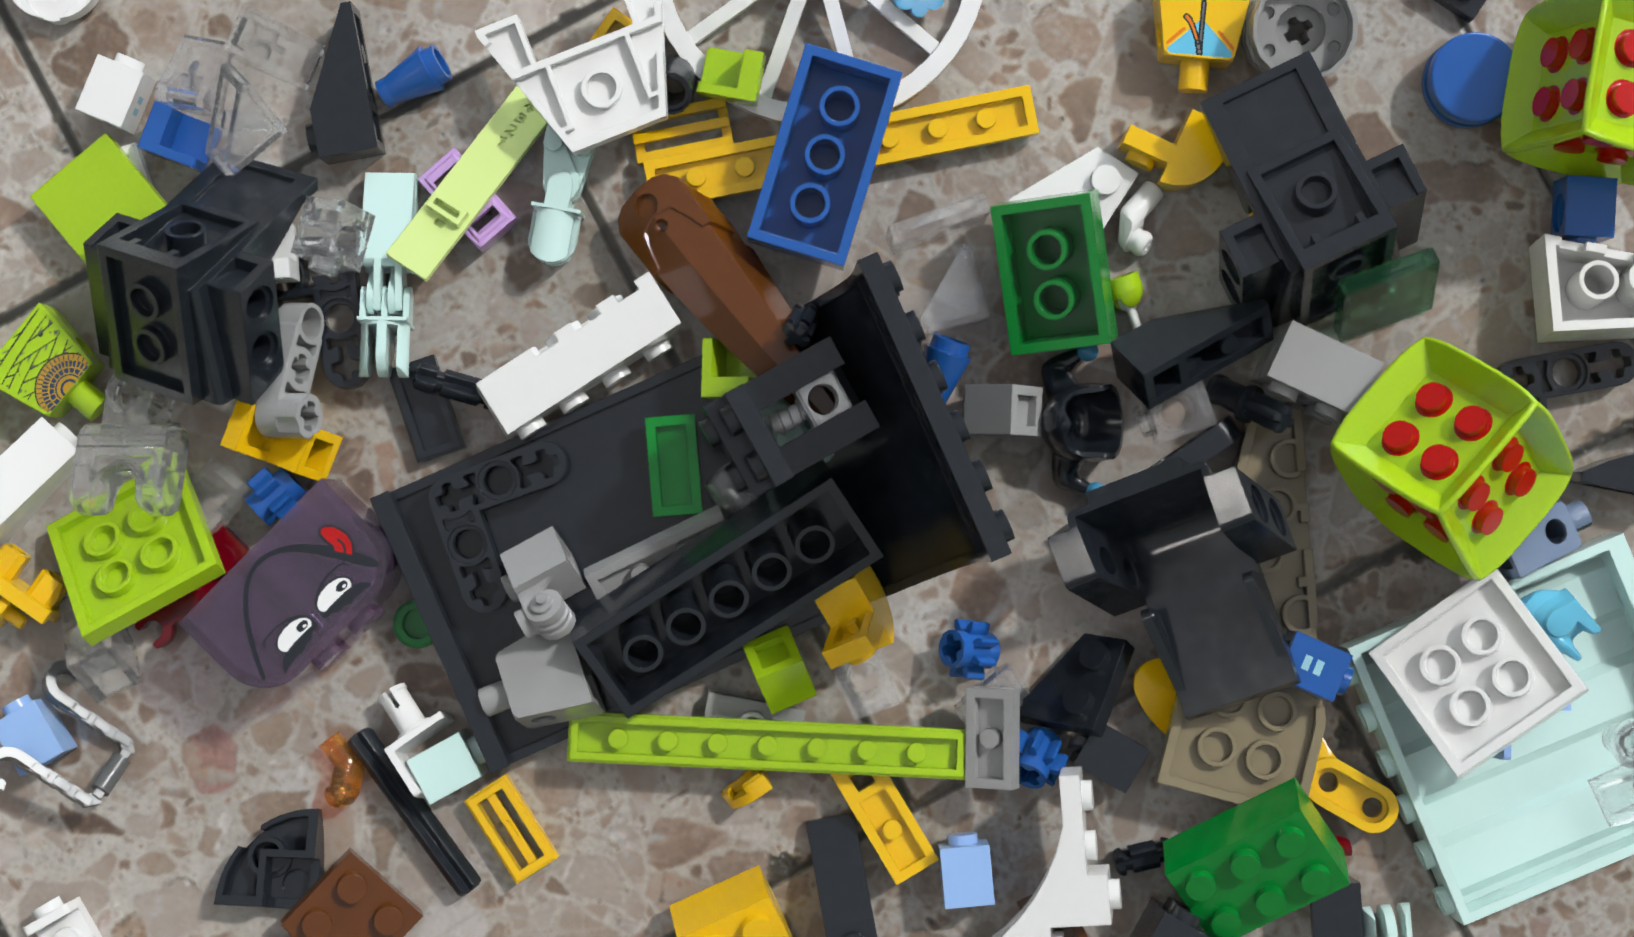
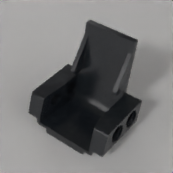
(1311, 194)
(192, 288)
(1192, 555)

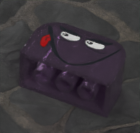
(299, 591)

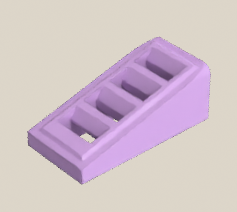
(491, 231)

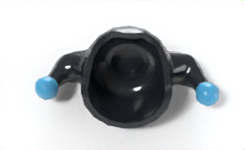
(1079, 419)

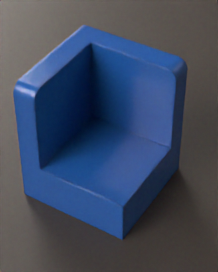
(176, 137)

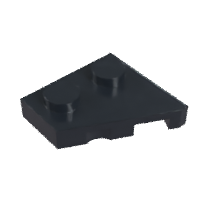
(1080, 687)

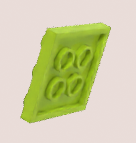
(132, 561)

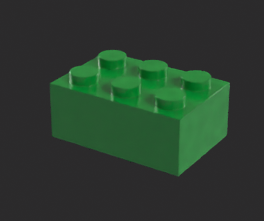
(1054, 272)
(1256, 862)

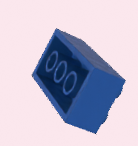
(824, 156)

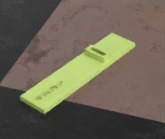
(468, 186)

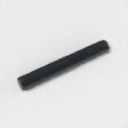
(414, 813)

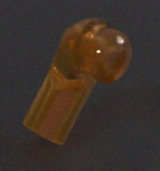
(347, 772)

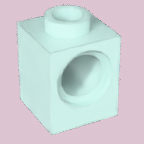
(448, 766)

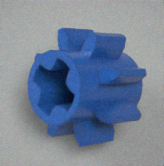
(273, 494)
(969, 649)
(1040, 757)

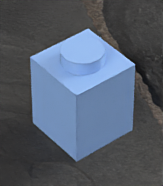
(36, 730)
(965, 871)

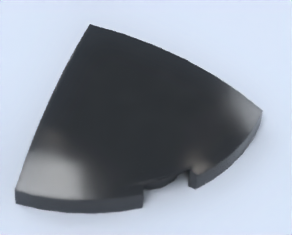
(276, 864)

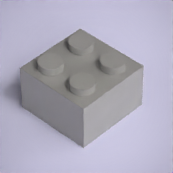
(1314, 372)

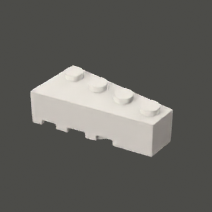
(1581, 291)
(580, 359)

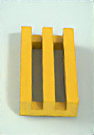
(693, 109)
(528, 818)

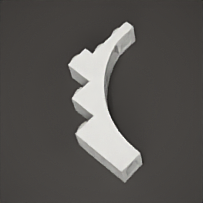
(1071, 888)

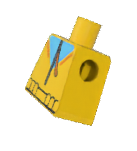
(1198, 37)

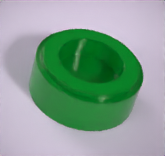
(410, 626)

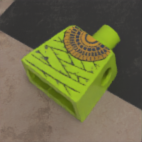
(51, 366)

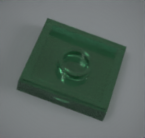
(1386, 294)

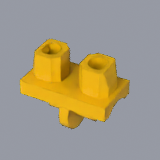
(37, 600)

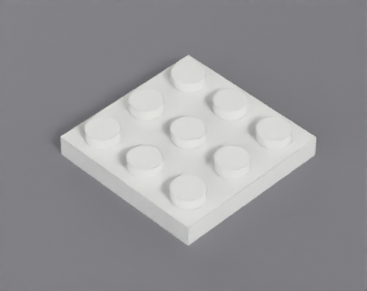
(1478, 672)

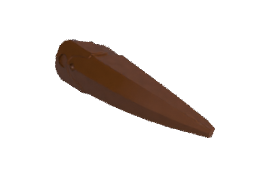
(713, 273)

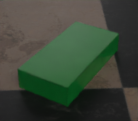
(674, 465)

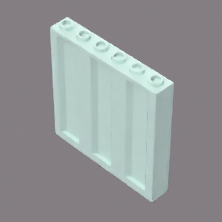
(1529, 818)

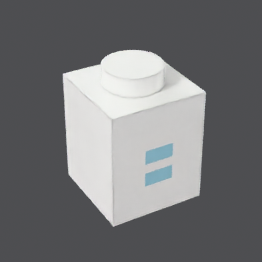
(116, 92)

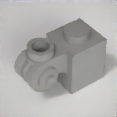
(541, 578)

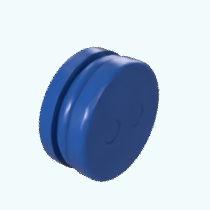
(1467, 80)

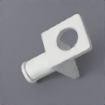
(413, 730)

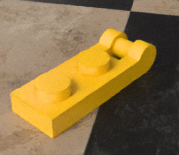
(888, 825)

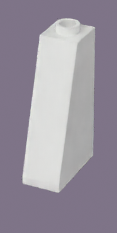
(32, 473)

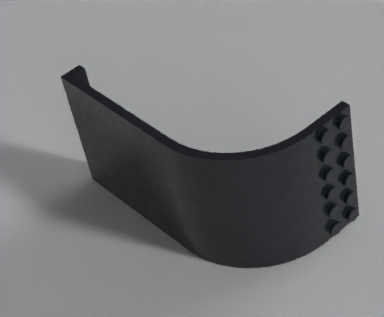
(903, 479)

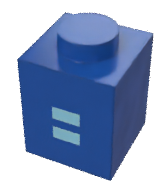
(1319, 666)

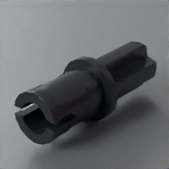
(1249, 403)

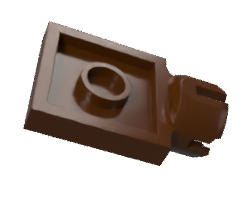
(352, 902)

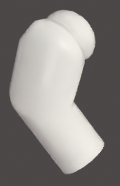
(1132, 217)

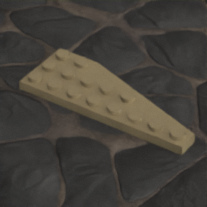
(1281, 733)

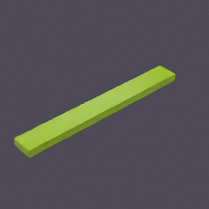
(769, 745)

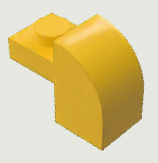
(1182, 163)
(301, 456)
(857, 619)

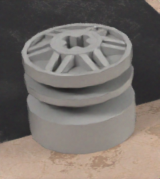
(1328, 32)

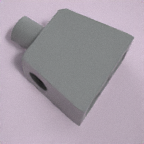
(542, 683)

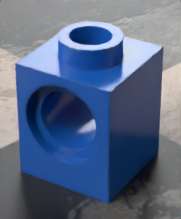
(1584, 208)

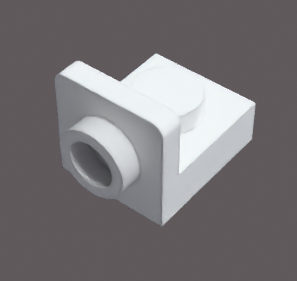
(62, 920)

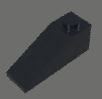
(344, 100)
(1188, 347)
(841, 876)

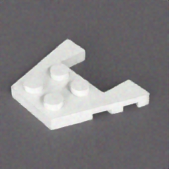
(596, 87)

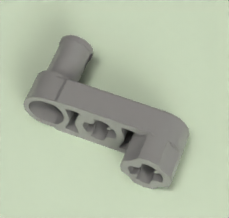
(287, 405)

